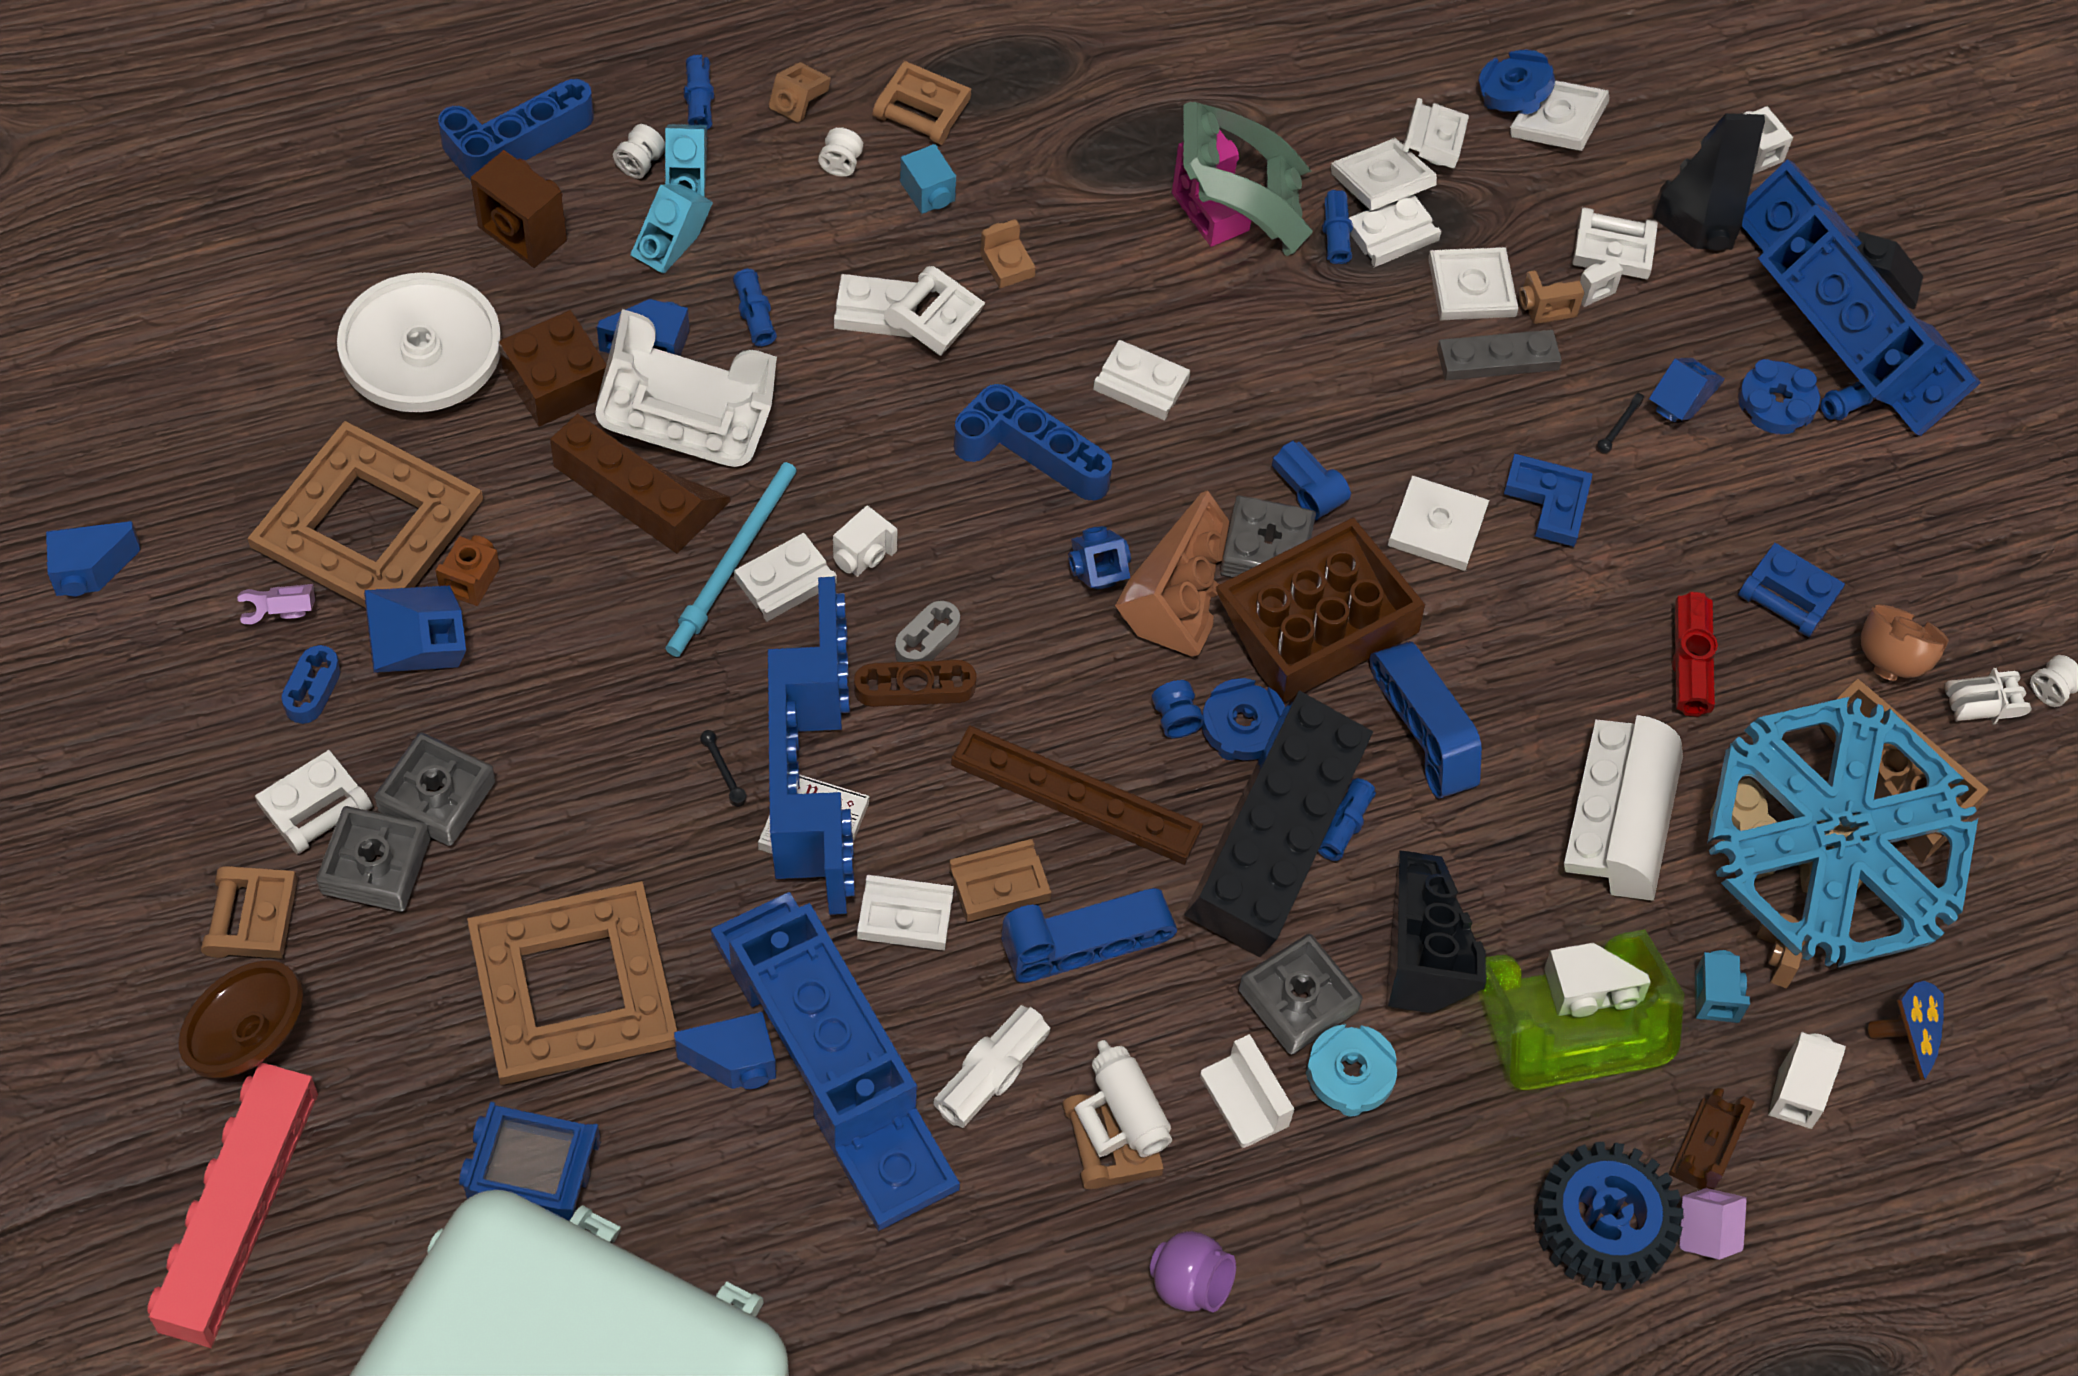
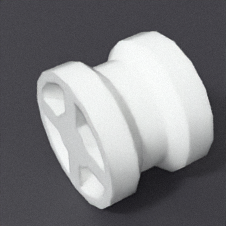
(840, 152)
(2056, 681)

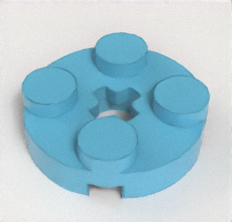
(1345, 1092)

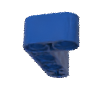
(520, 131)
(1081, 468)
(1432, 716)
(1084, 936)

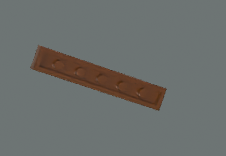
(1077, 795)

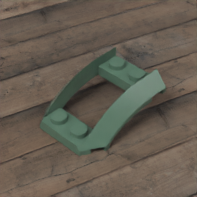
(1271, 208)

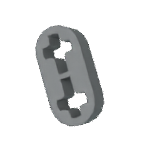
(921, 629)

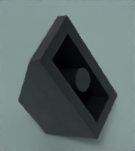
(1893, 266)

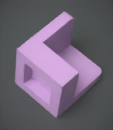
(1713, 1223)

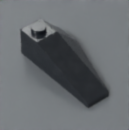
(1713, 187)
(1431, 940)

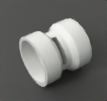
(636, 154)

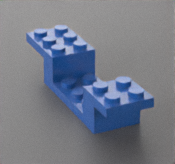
(1851, 304)
(809, 694)
(844, 1055)

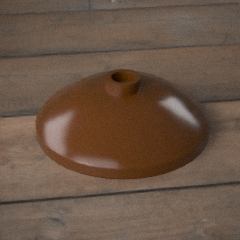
(241, 1019)

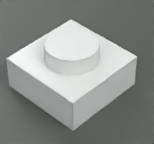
(1600, 281)

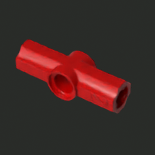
(1694, 673)

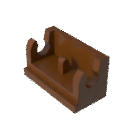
(1711, 1140)

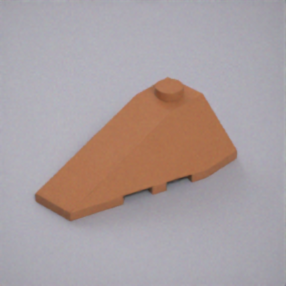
(1174, 585)

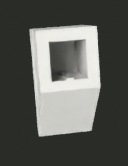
(1593, 979)
(1806, 1079)

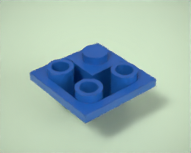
(414, 628)

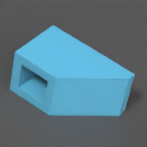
(686, 156)
(670, 226)

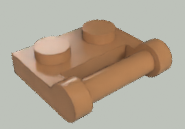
(924, 92)
(263, 915)
(1126, 1162)

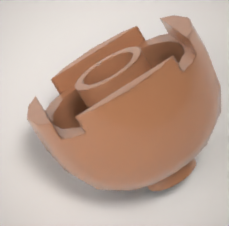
(1899, 644)

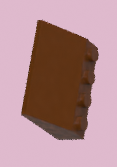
(1320, 608)

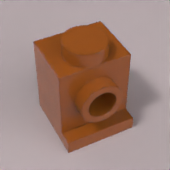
(469, 568)

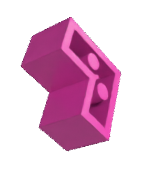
(1211, 218)

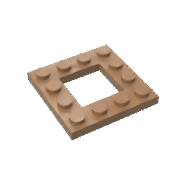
(289, 527)
(533, 1051)

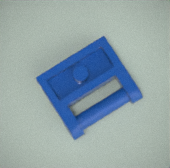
(1798, 583)

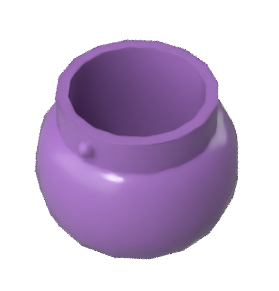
(1193, 1272)

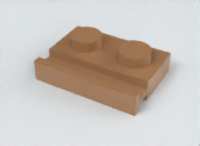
(999, 880)

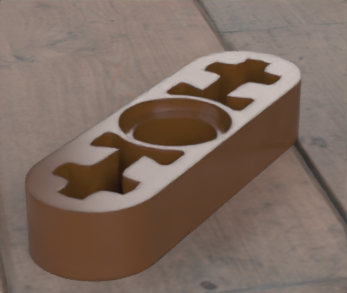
(944, 694)

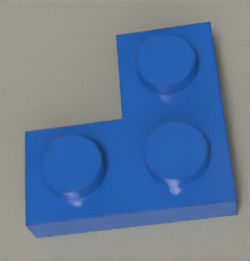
(1560, 491)

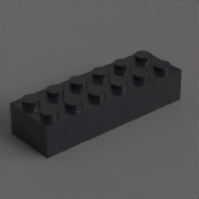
(1279, 824)

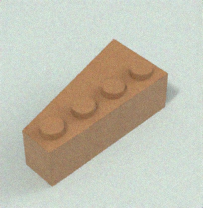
(1900, 775)

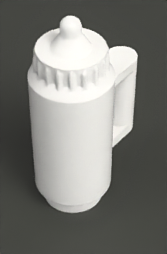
(1130, 1102)

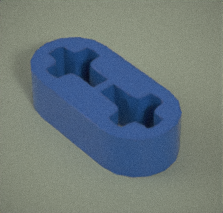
(318, 688)

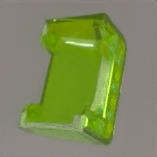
(1556, 1050)

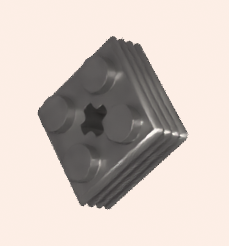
(1262, 521)
(427, 766)
(359, 838)
(1301, 968)

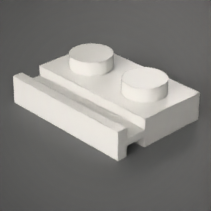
(1436, 133)
(1394, 230)
(864, 301)
(1141, 380)
(783, 576)
(905, 912)

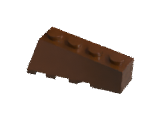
(648, 496)

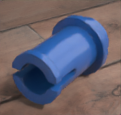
(1838, 403)

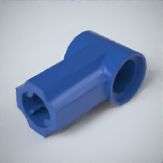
(1314, 485)

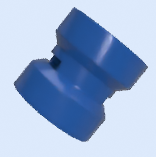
(1176, 705)

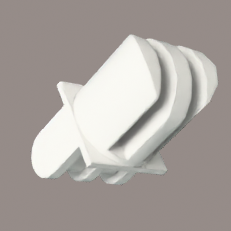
(1986, 697)

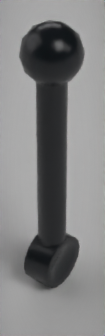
(1605, 445)
(737, 795)

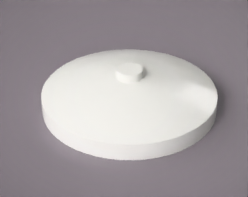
(419, 342)

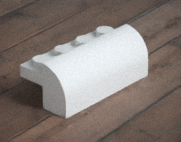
(1626, 805)

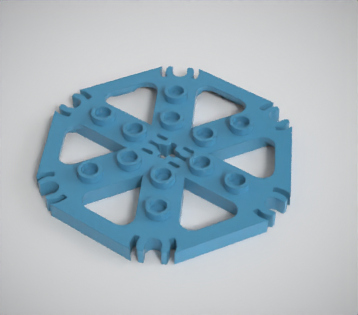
(1848, 792)

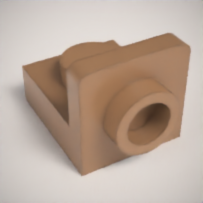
(795, 88)
(1006, 254)
(1550, 302)
(1781, 957)

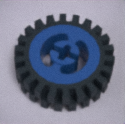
(1613, 1248)

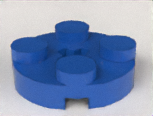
(1500, 83)
(1784, 378)
(1221, 711)

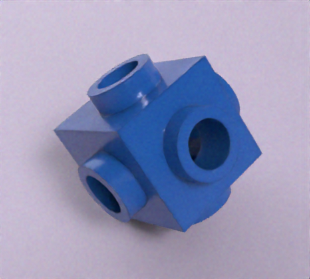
(1108, 566)

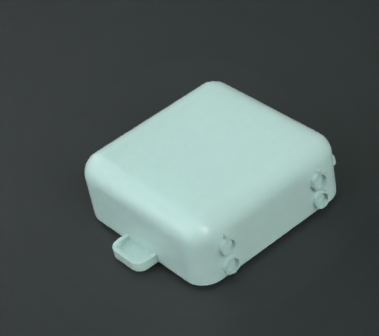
(545, 1297)

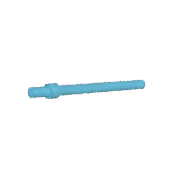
(694, 616)

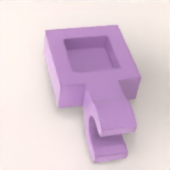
(287, 600)

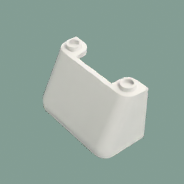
(683, 400)

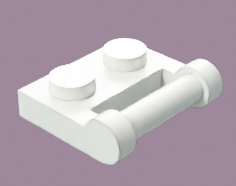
(1608, 237)
(943, 318)
(306, 793)

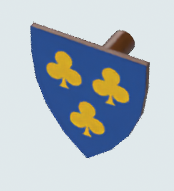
(1920, 1020)

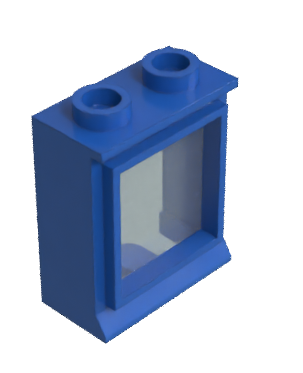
(531, 1157)

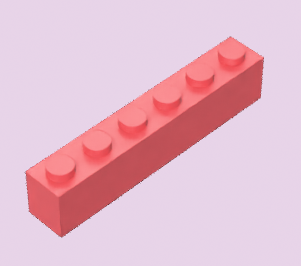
(233, 1205)

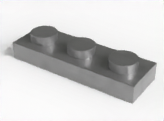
(1499, 355)

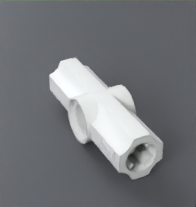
(991, 1066)

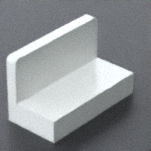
(1248, 1093)

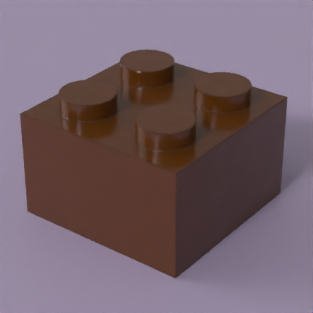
(519, 208)
(553, 367)

